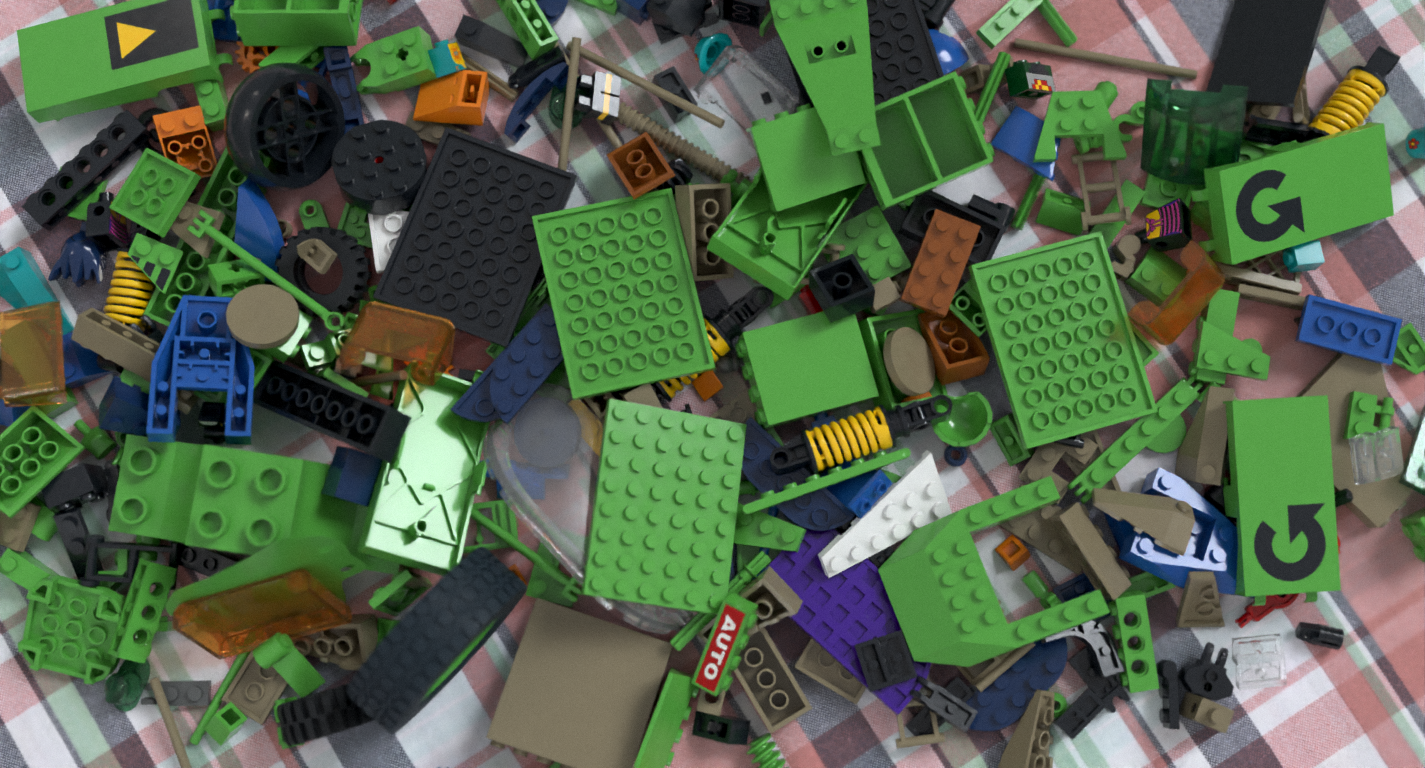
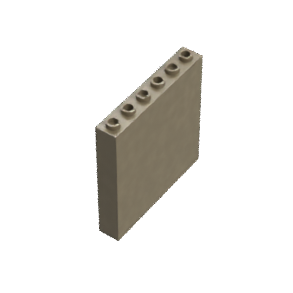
(578, 690)

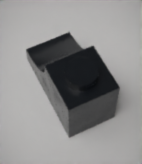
(721, 728)

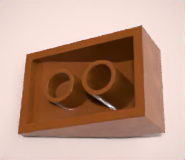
(640, 165)
(954, 347)

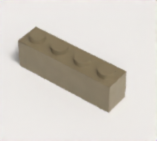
(115, 342)

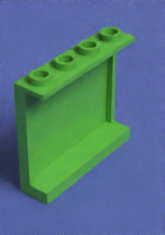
(799, 159)

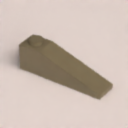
(1205, 446)
(1158, 516)
(1032, 736)

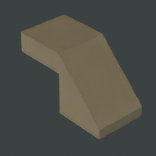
(977, 76)

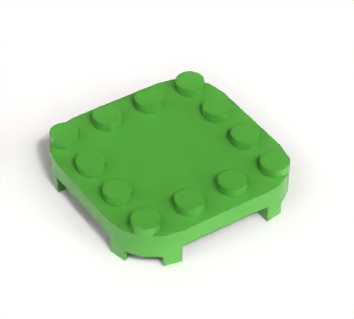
(71, 628)

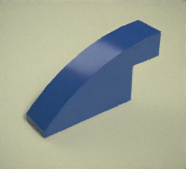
(257, 226)

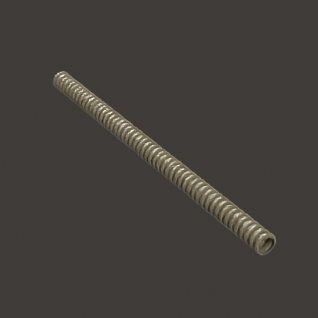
(692, 154)

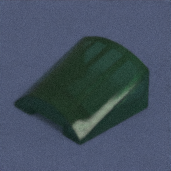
(1191, 130)

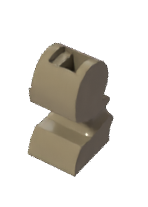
(1124, 251)

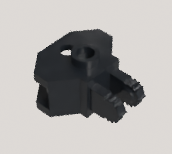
(1212, 675)

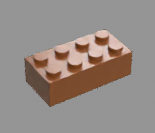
(939, 263)

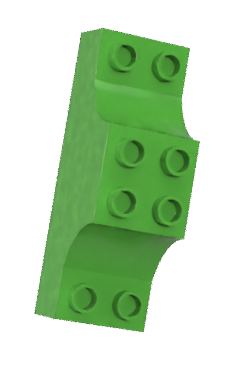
(231, 499)

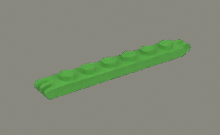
(1135, 438)
(816, 483)

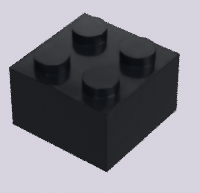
(841, 288)
(76, 487)

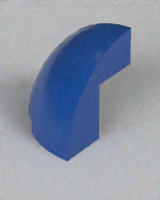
(949, 51)

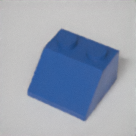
(80, 363)

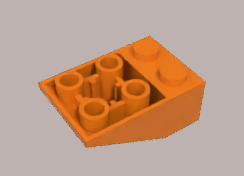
(454, 99)
(186, 140)

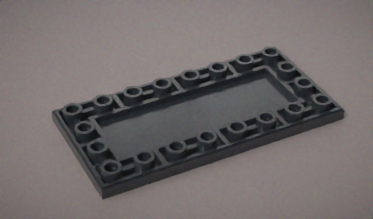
(1268, 49)

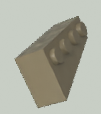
(773, 599)

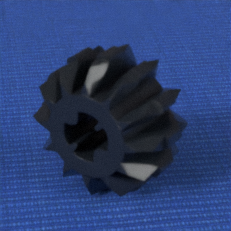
(682, 175)

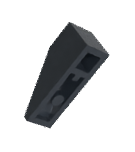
(490, 41)

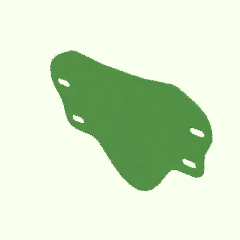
(275, 560)

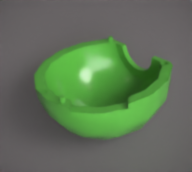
(967, 422)

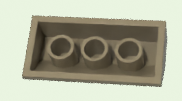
(1091, 551)

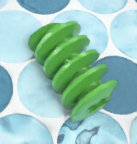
(764, 753)

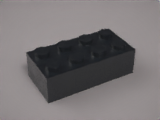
(921, 213)

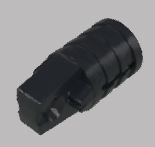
(1320, 635)

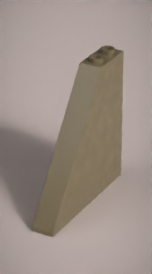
(1342, 375)

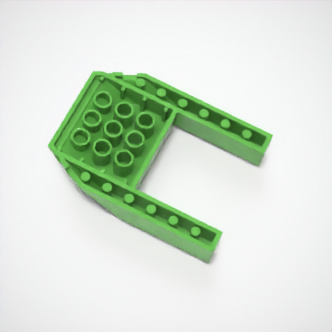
(946, 594)

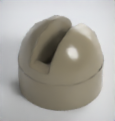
(289, 229)

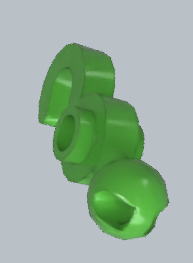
(1134, 118)

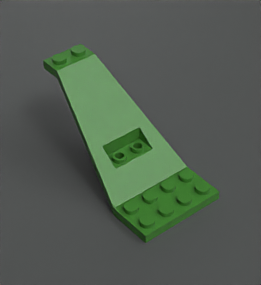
(837, 79)

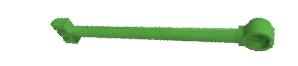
(207, 228)
(570, 583)

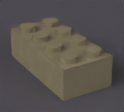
(700, 214)
(770, 682)

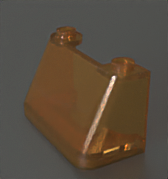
(1185, 302)
(401, 335)
(32, 355)

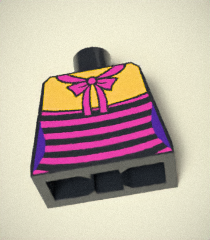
(105, 225)
(1167, 227)

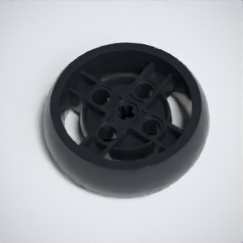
(283, 126)

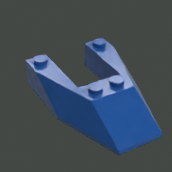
(201, 356)
(1210, 546)

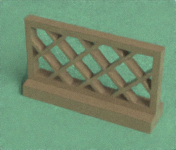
(1236, 275)

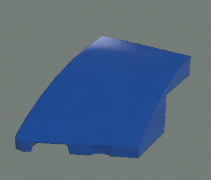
(1020, 139)

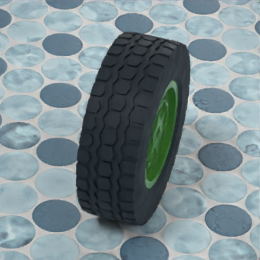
(435, 639)

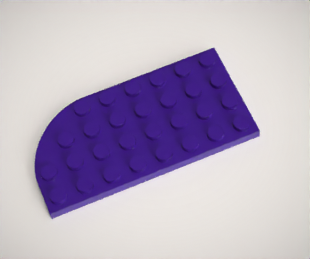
(844, 610)

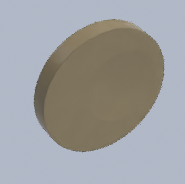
(262, 316)
(909, 361)

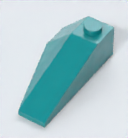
(24, 283)

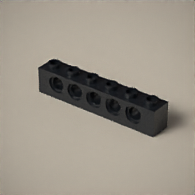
(85, 183)

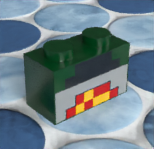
(1029, 80)

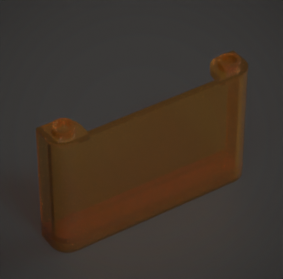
(252, 613)

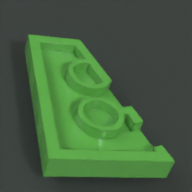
(1229, 355)

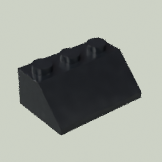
(743, 12)

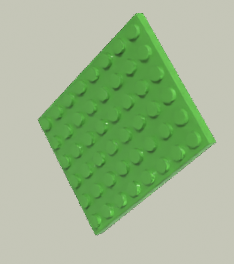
(622, 294)
(1062, 339)
(664, 508)

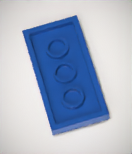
(1348, 330)

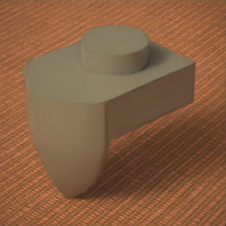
(316, 254)

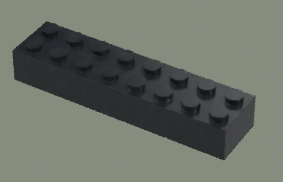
(332, 410)

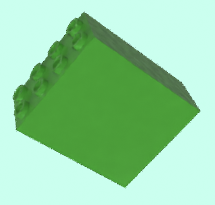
(297, 22)
(925, 141)
(805, 368)

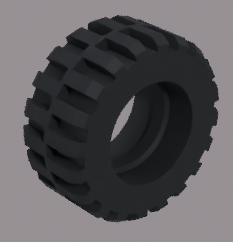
(352, 261)
(319, 716)

